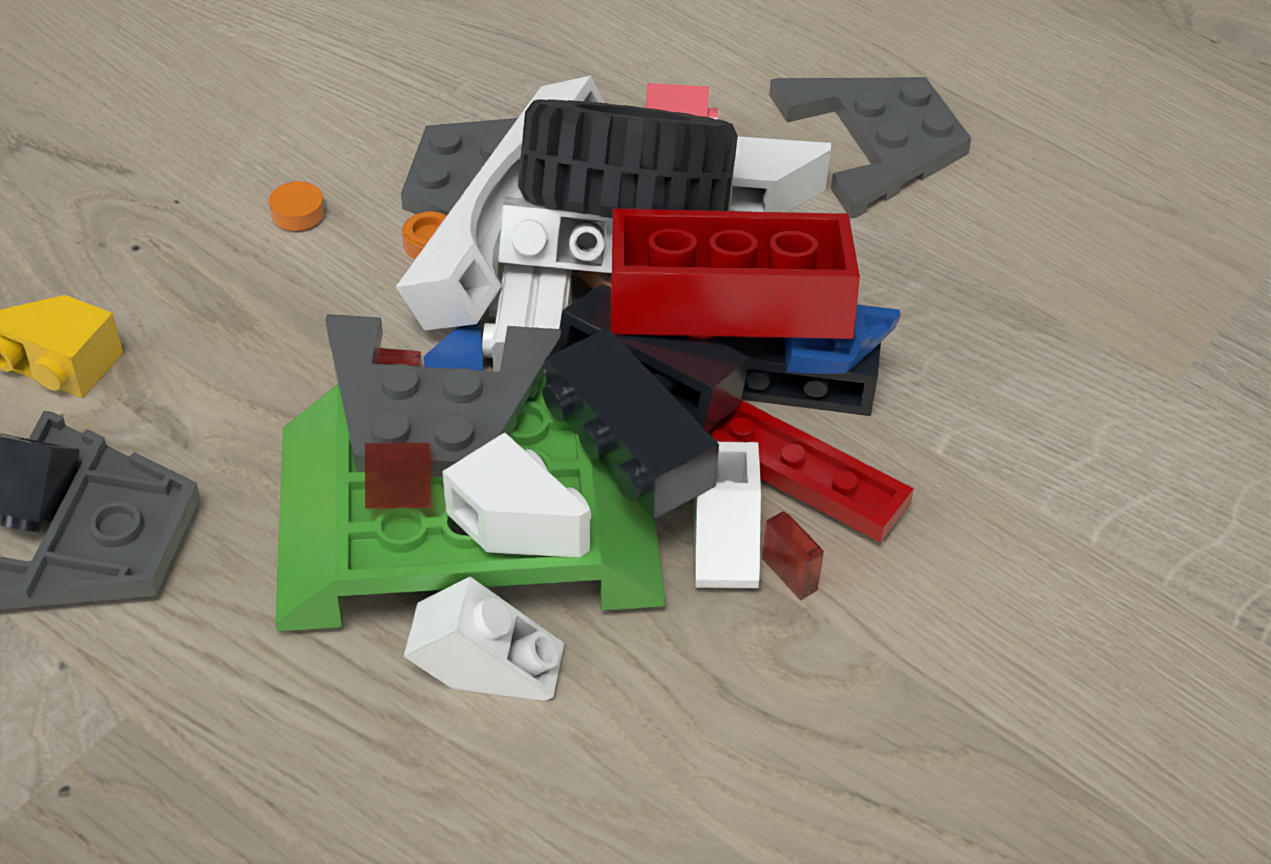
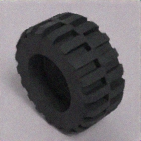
(624, 158)

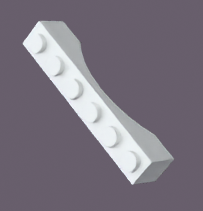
(459, 265)

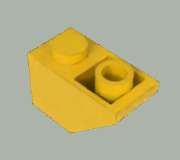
(59, 343)

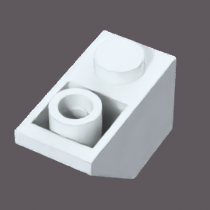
(777, 173)
(554, 237)
(515, 504)
(729, 521)
(483, 644)

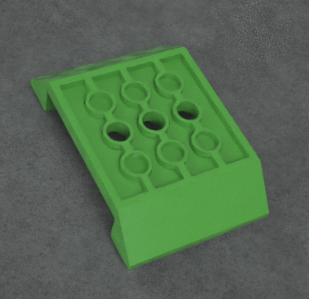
(341, 549)

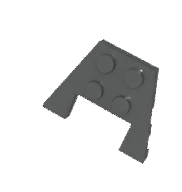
(894, 121)
(448, 163)
(427, 404)
(110, 530)

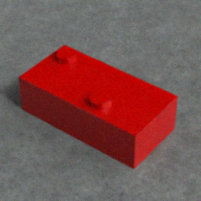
(733, 274)

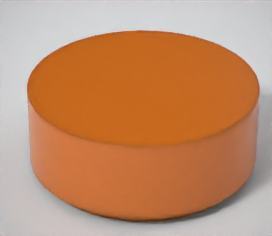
(296, 206)
(419, 230)

